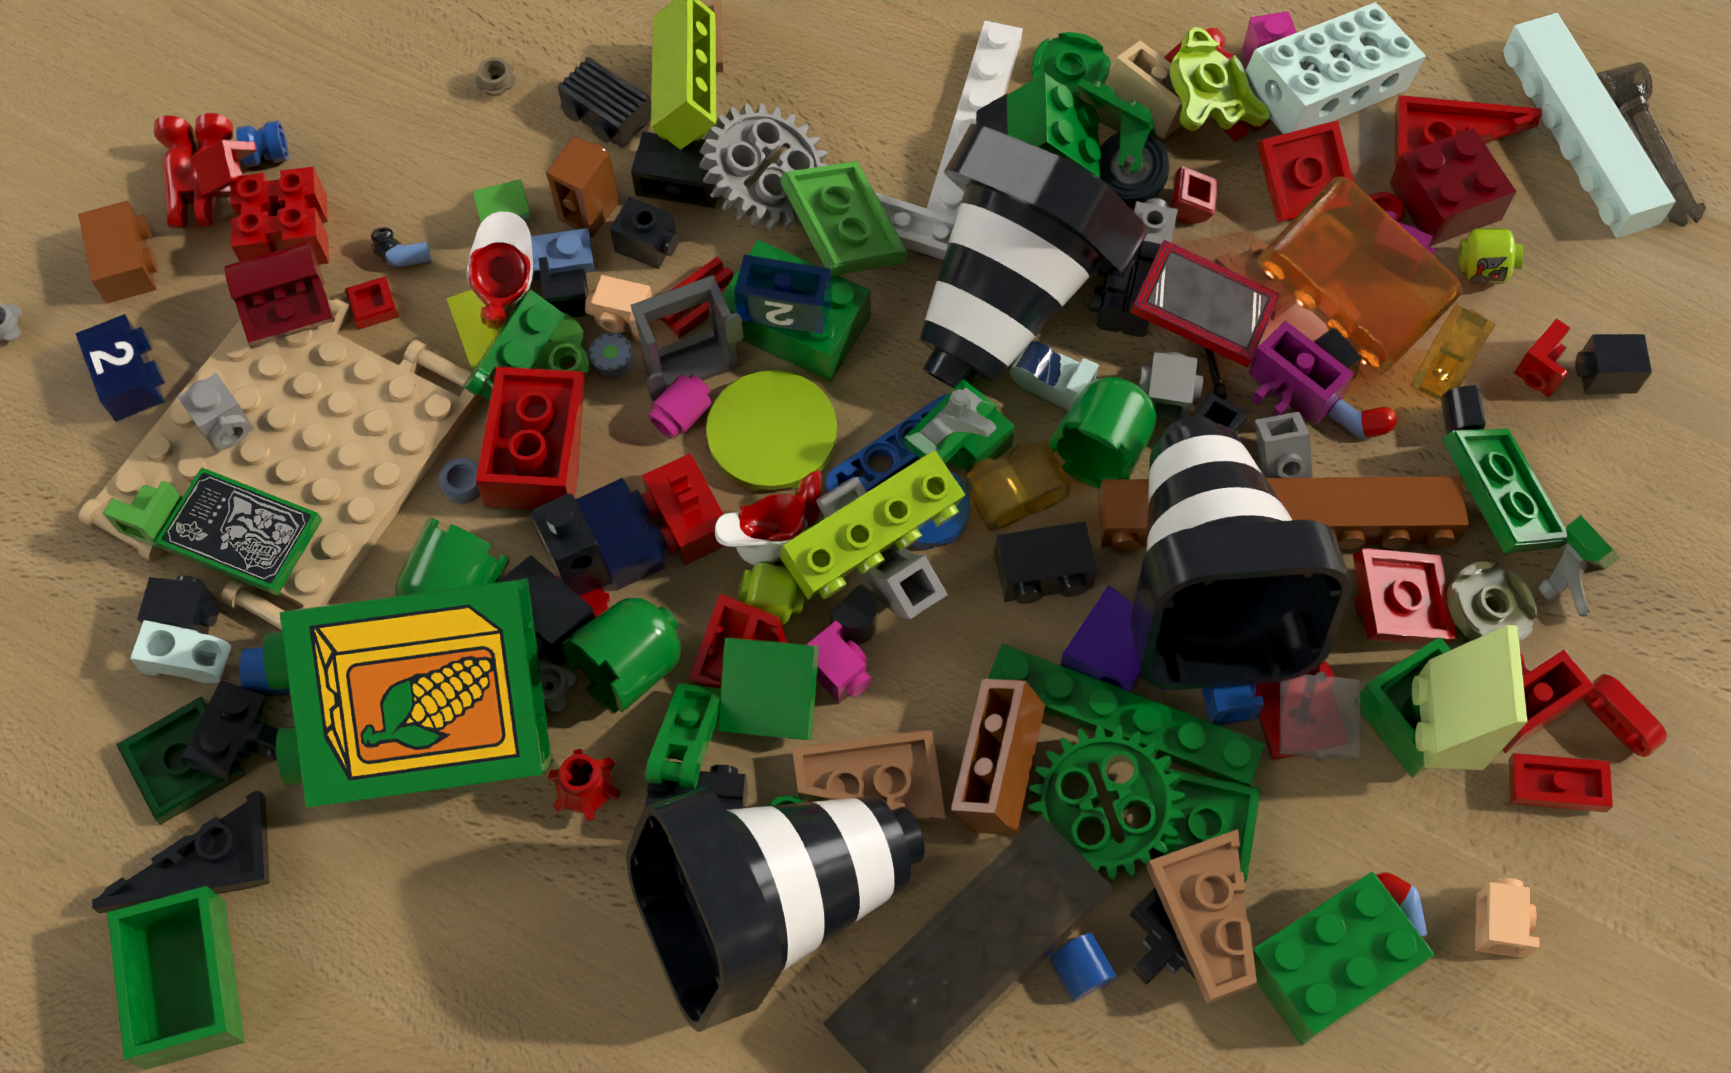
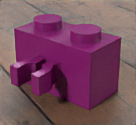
(1298, 374)

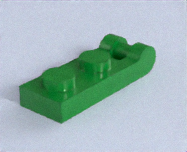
(516, 342)
(684, 736)

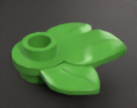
(564, 347)

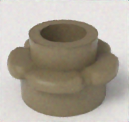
(495, 76)

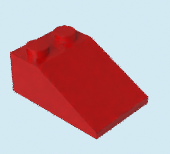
(531, 438)

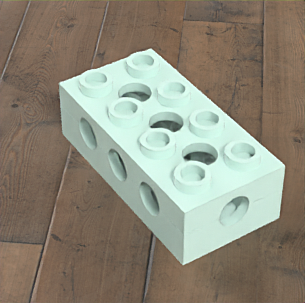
(1333, 68)

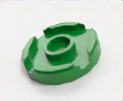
(1070, 59)

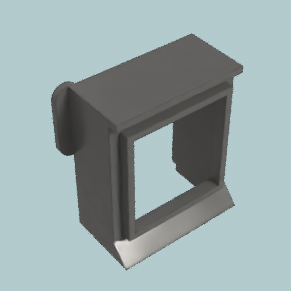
(700, 355)

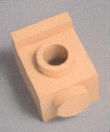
(612, 303)
(1505, 919)

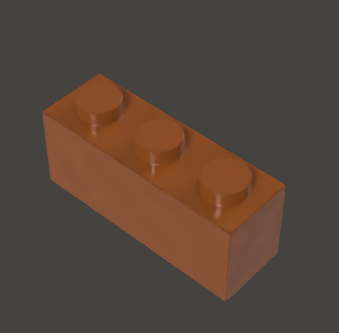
(998, 757)

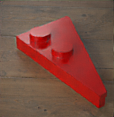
(1428, 120)

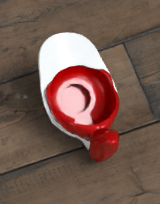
(500, 265)
(768, 524)

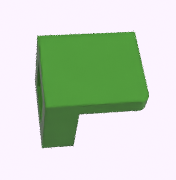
(502, 197)
(146, 514)

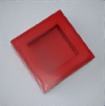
(371, 302)

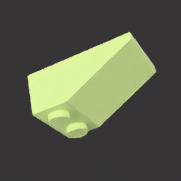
(1470, 702)

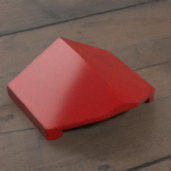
(731, 620)

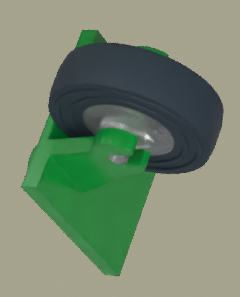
(1133, 158)

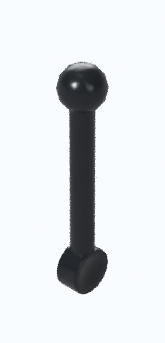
(1219, 387)

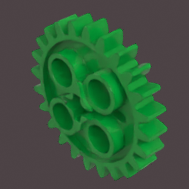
(1146, 788)

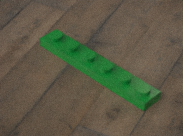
(1093, 702)

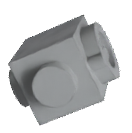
(1171, 384)
(216, 413)
(1284, 446)

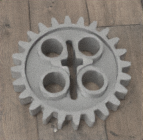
(751, 142)

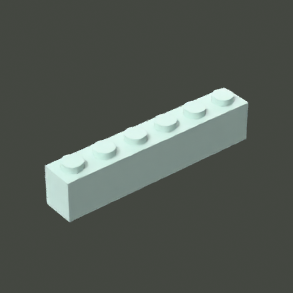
(1588, 126)

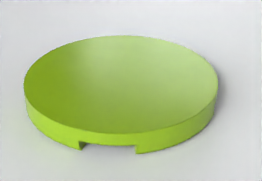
(771, 430)

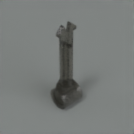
(1630, 90)

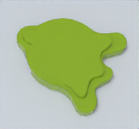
(1212, 85)

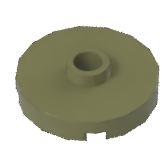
(1489, 598)

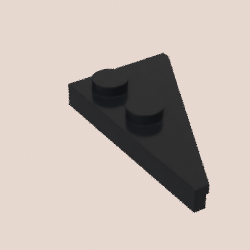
(221, 855)

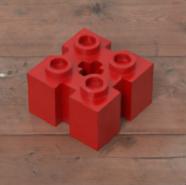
(279, 213)

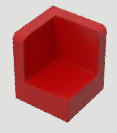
(219, 166)

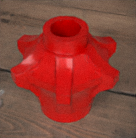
(582, 770)

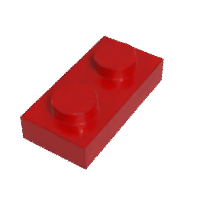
(1560, 782)

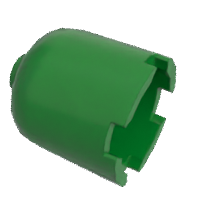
(1105, 431)
(448, 561)
(624, 651)

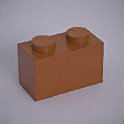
(583, 185)
(118, 251)

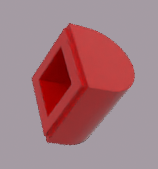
(1193, 196)

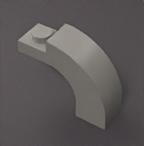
(903, 580)

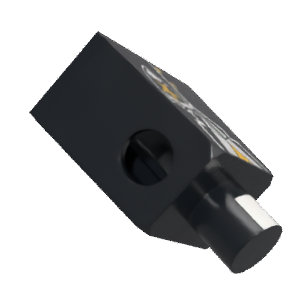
(567, 537)

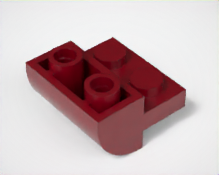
(279, 293)

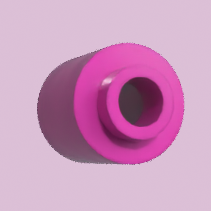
(680, 405)

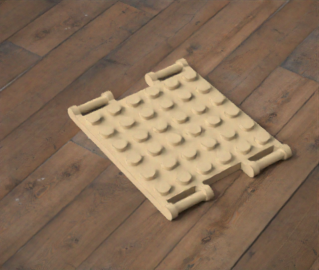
(328, 434)

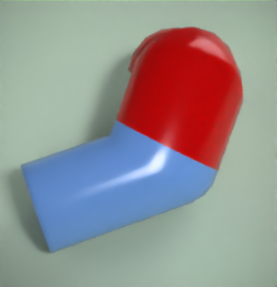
(1364, 423)
(1407, 899)

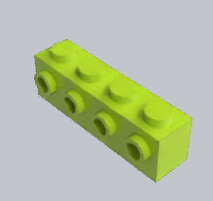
(683, 72)
(871, 525)

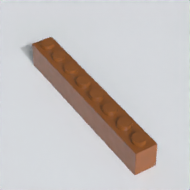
(1355, 508)

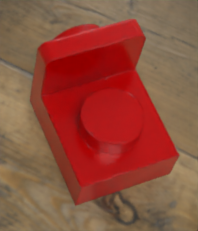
(1539, 364)

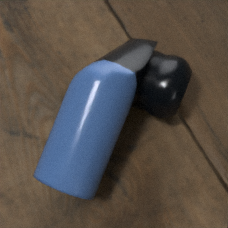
(395, 252)

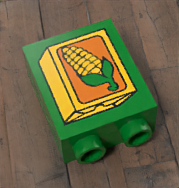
(410, 693)

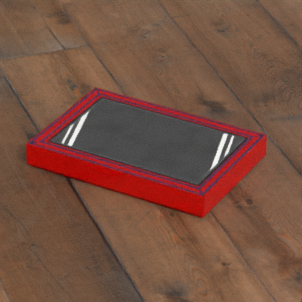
(1205, 303)

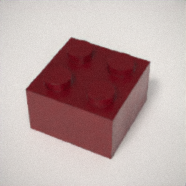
(1452, 186)

